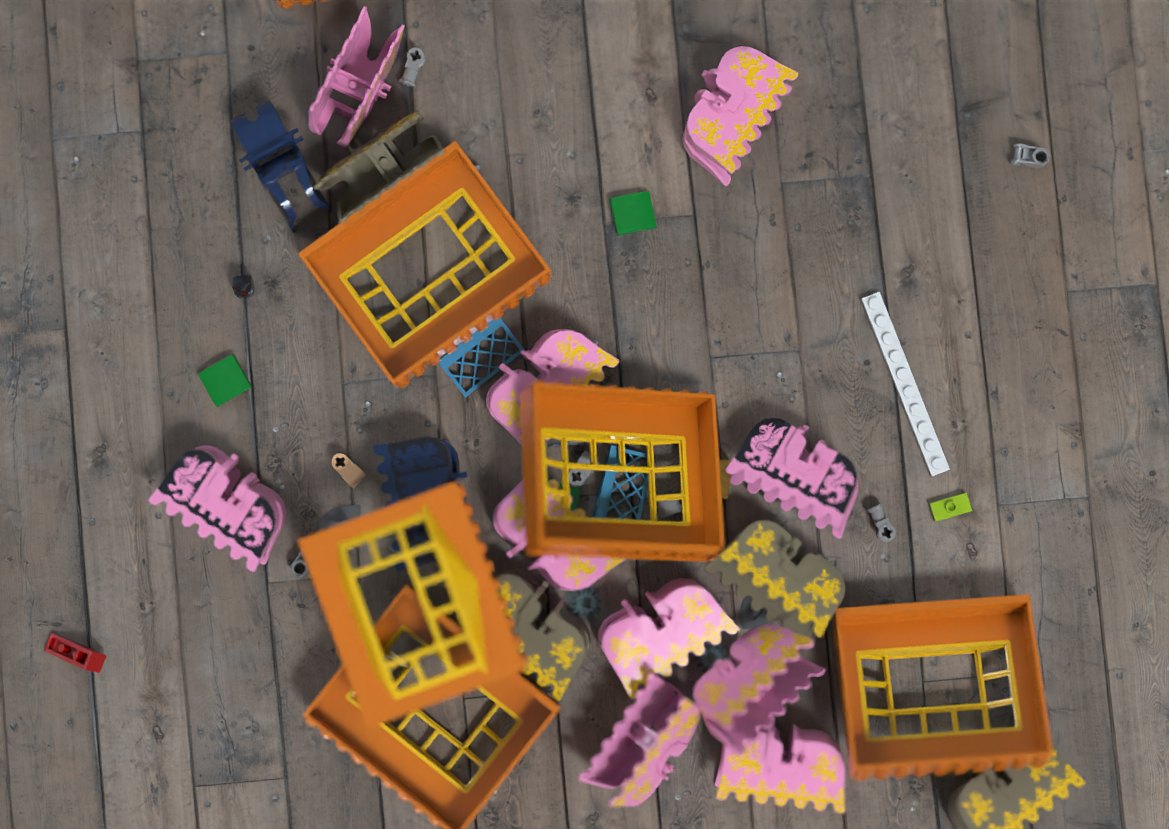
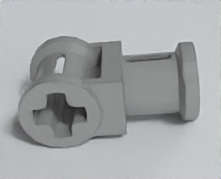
(412, 67)
(881, 522)

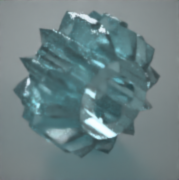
(593, 603)
(713, 651)

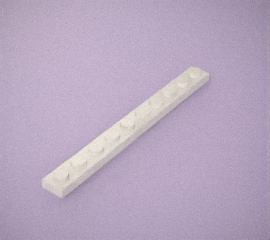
(905, 384)

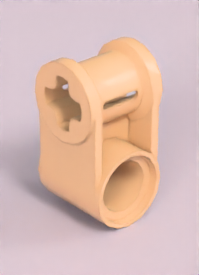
(350, 472)

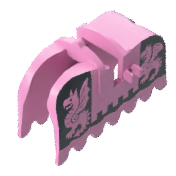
(776, 460)
(202, 490)

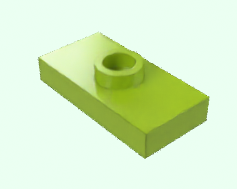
(950, 507)

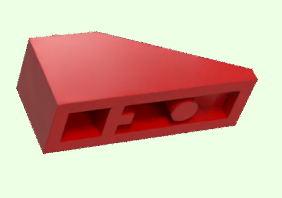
(75, 653)

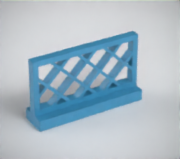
(463, 348)
(606, 485)

